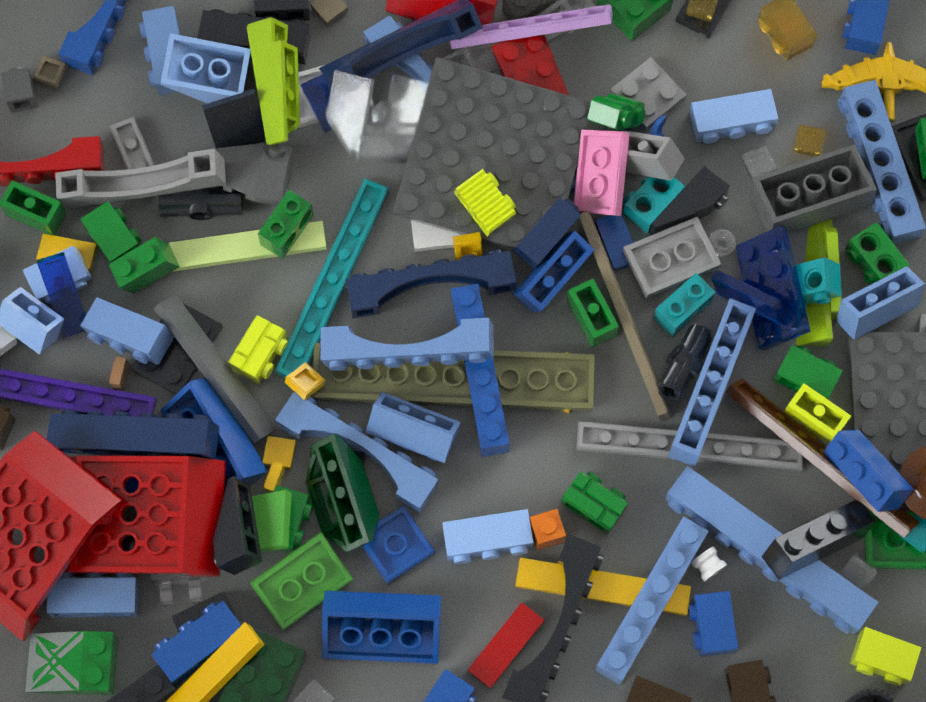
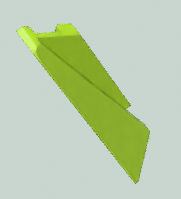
(276, 78)
(821, 243)

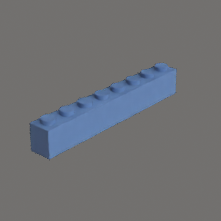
(751, 536)

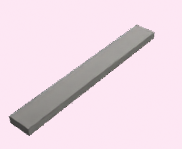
(716, 448)

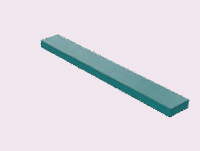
(333, 276)

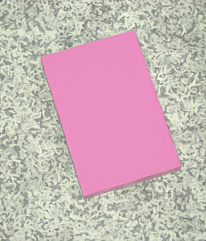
(601, 172)

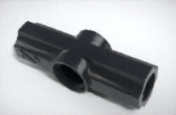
(201, 203)
(684, 362)

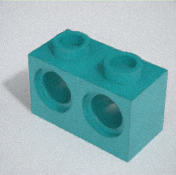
(654, 200)
(819, 280)
(684, 305)

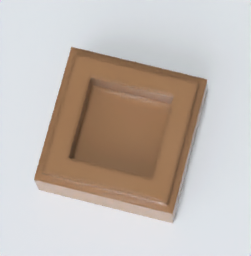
(119, 373)

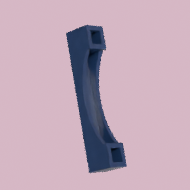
(441, 26)
(490, 272)

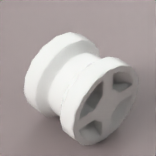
(709, 564)

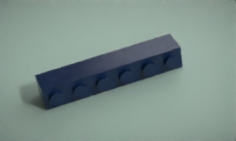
(133, 435)

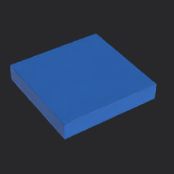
(397, 545)

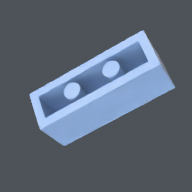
(733, 116)
(487, 536)

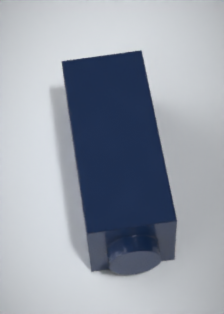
(547, 232)

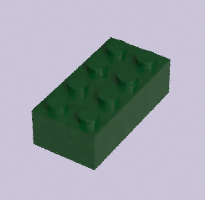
(267, 675)

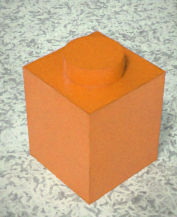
(547, 529)

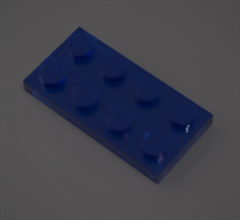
(770, 267)

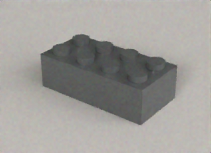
(813, 190)

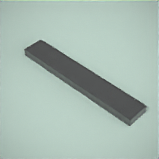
(215, 369)

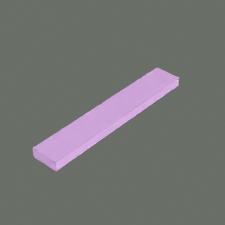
(537, 26)

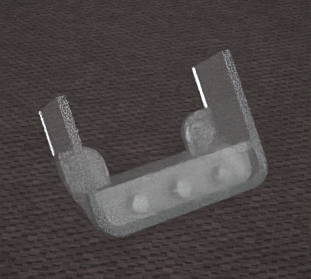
(393, 121)

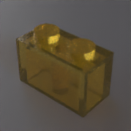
(786, 27)

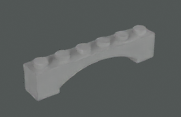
(191, 172)

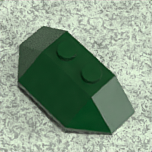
(341, 494)

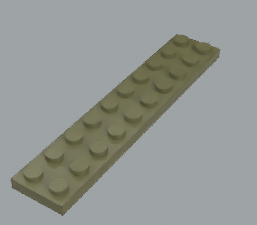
(523, 381)

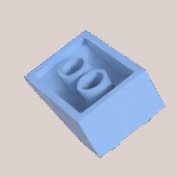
(204, 68)

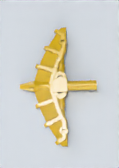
(890, 75)

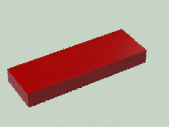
(505, 645)

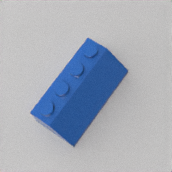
(233, 442)
(381, 627)

